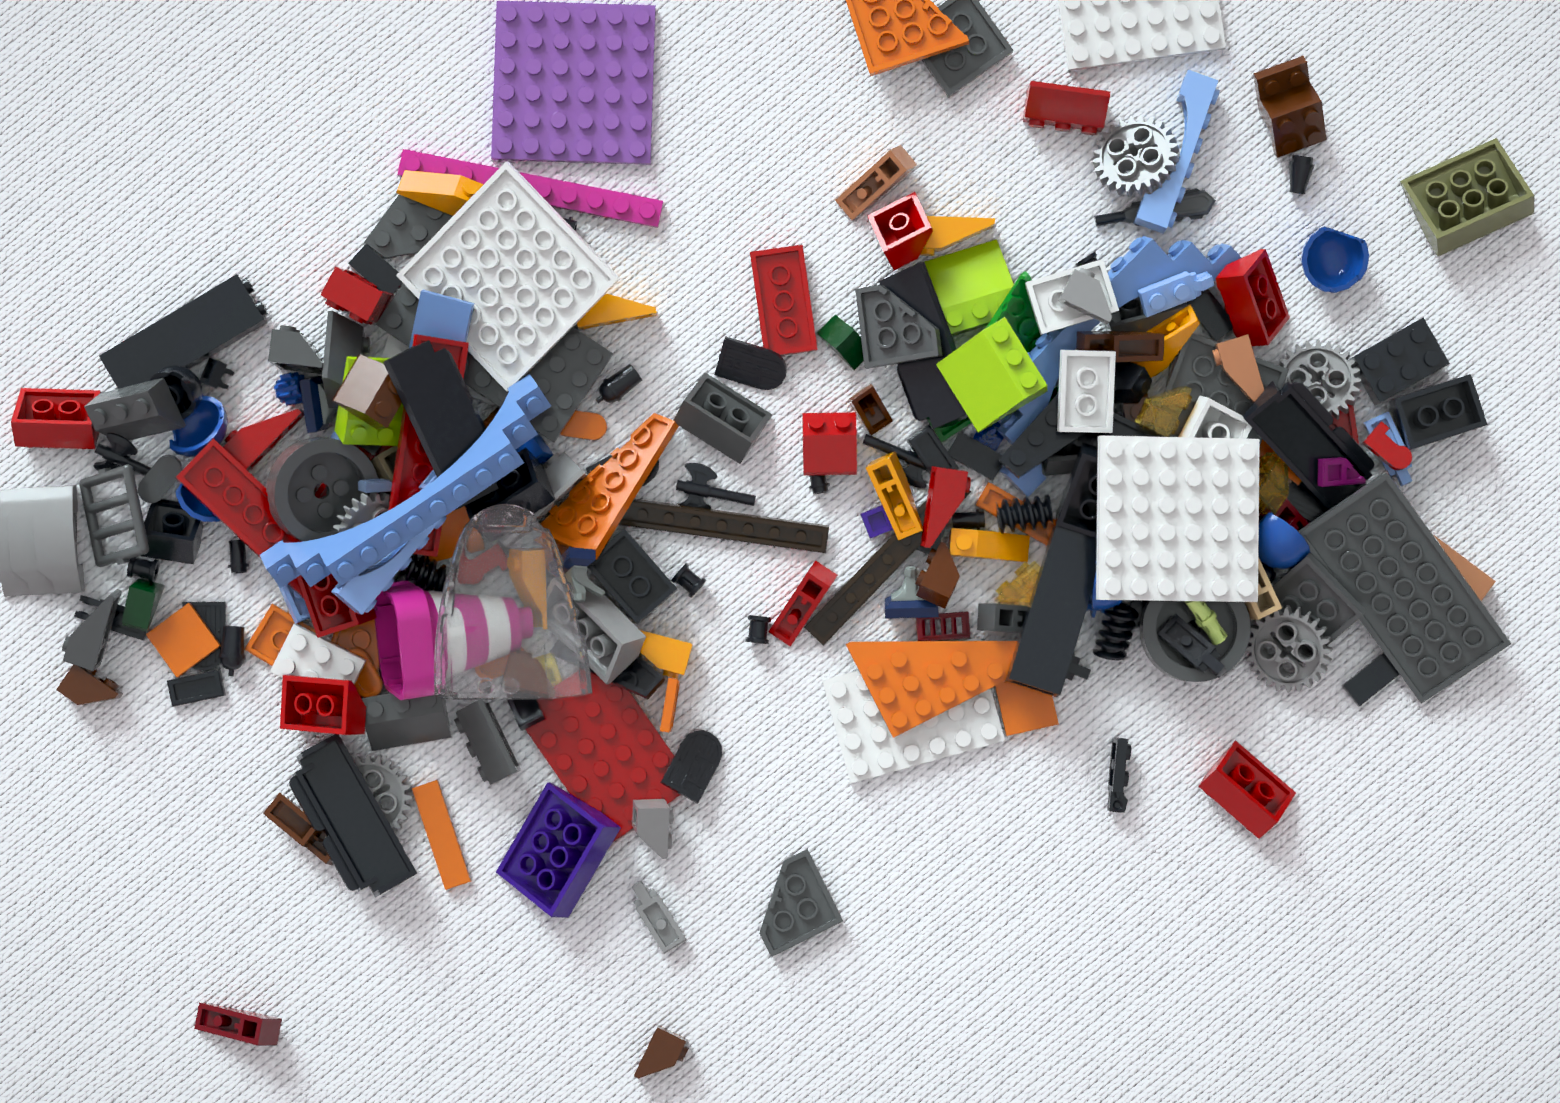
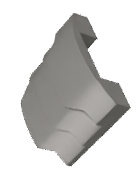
(39, 541)

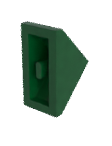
(843, 341)
(141, 604)

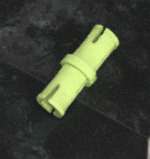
(1207, 620)

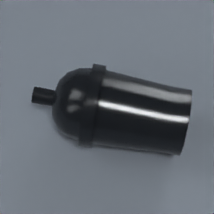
(618, 385)
(232, 648)

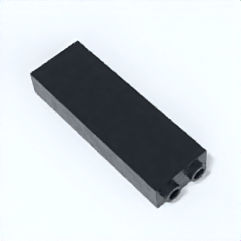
(188, 333)
(1055, 612)

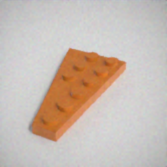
(608, 490)

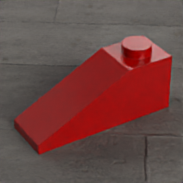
(256, 440)
(944, 496)
(803, 603)

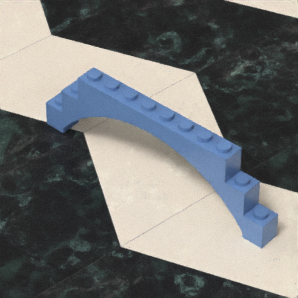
(1137, 269)
(477, 469)

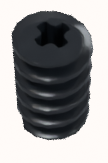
(1024, 513)
(425, 573)
(1117, 632)

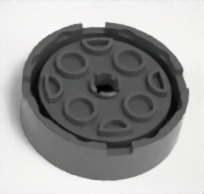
(300, 470)
(1232, 618)

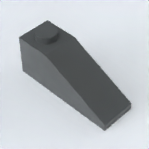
(1001, 617)
(89, 640)

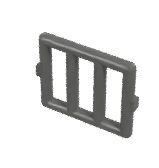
(136, 523)

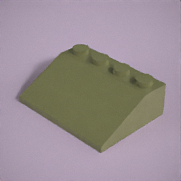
(1468, 197)

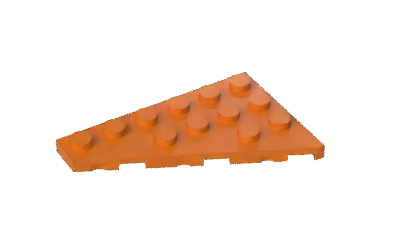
(902, 32)
(928, 677)

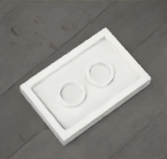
(1046, 291)
(1086, 391)
(316, 657)

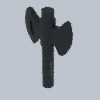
(118, 455)
(912, 471)
(699, 488)

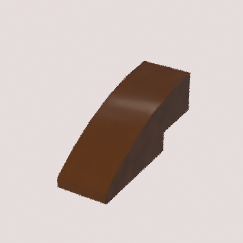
(1127, 344)
(294, 822)

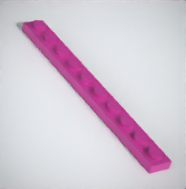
(556, 192)

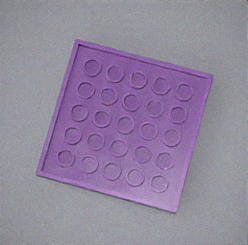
(573, 82)

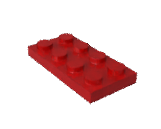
(783, 300)

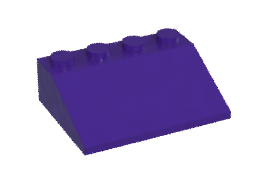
(557, 851)

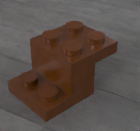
(1290, 106)

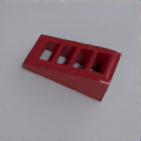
(920, 627)

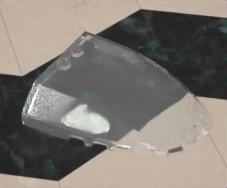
(508, 615)

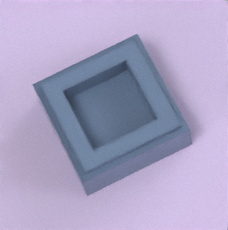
(374, 485)

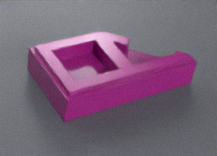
(1337, 472)

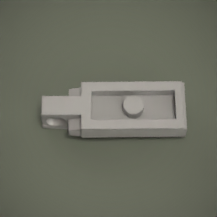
(657, 918)

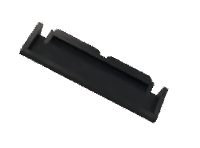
(921, 379)
(437, 405)
(1301, 433)
(347, 811)

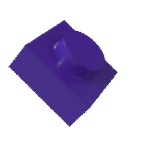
(876, 522)

